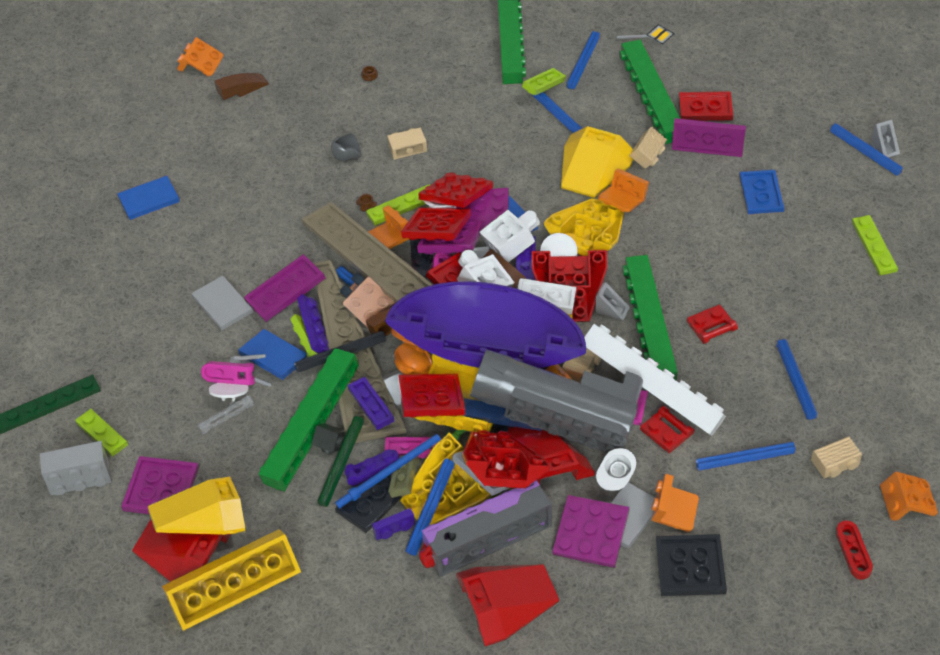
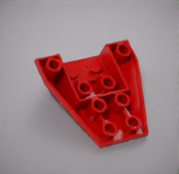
(581, 272)
(557, 452)
(503, 460)
(176, 553)
(506, 597)

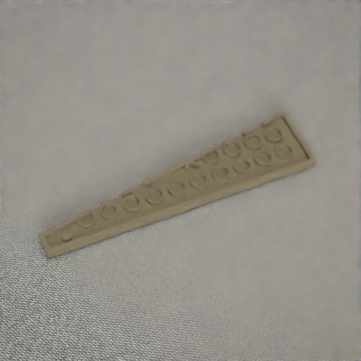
(343, 328)

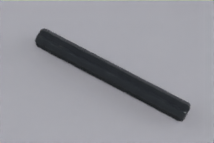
(352, 347)

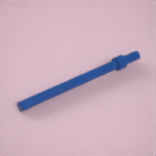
(355, 493)

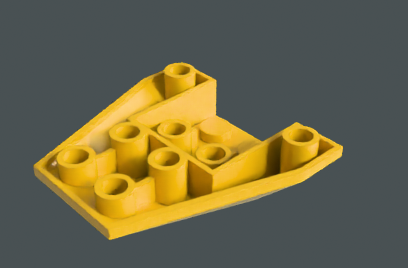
(592, 159)
(588, 224)
(459, 492)
(202, 509)

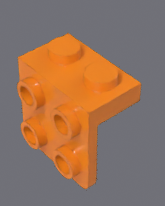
(200, 56)
(625, 191)
(390, 232)
(906, 494)
(674, 506)

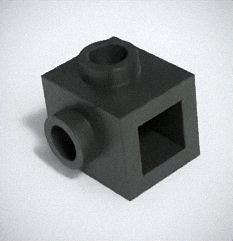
(328, 438)

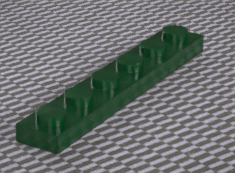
(48, 403)

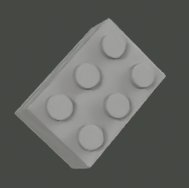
(75, 468)

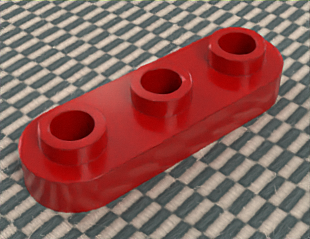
(854, 542)

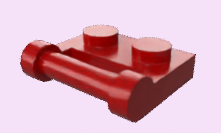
(709, 319)
(662, 433)

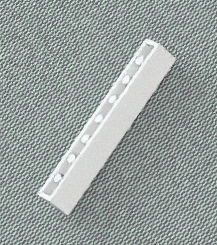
(654, 380)

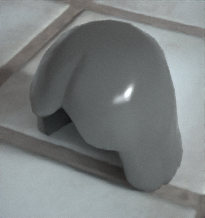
(346, 147)

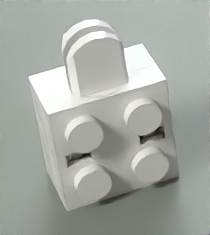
(510, 234)
(482, 270)

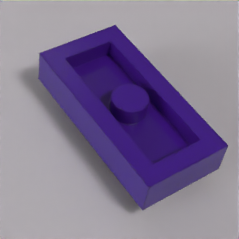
(398, 522)

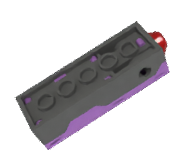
(485, 529)

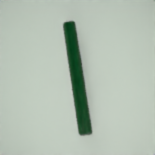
(340, 461)

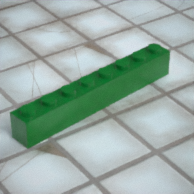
(511, 41)
(650, 87)
(648, 313)
(312, 411)

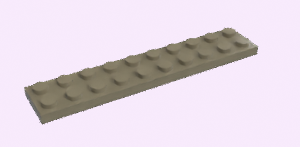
(364, 251)

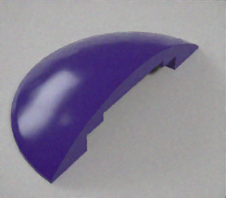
(469, 317)

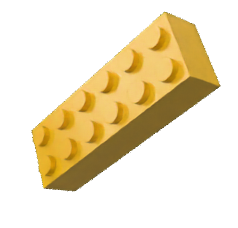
(231, 579)

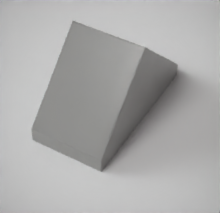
(885, 138)
(610, 303)
(391, 382)

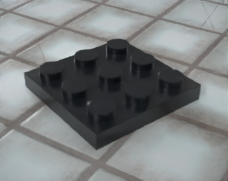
(690, 565)

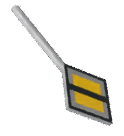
(658, 34)

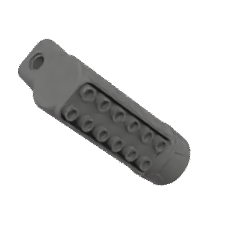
(586, 411)

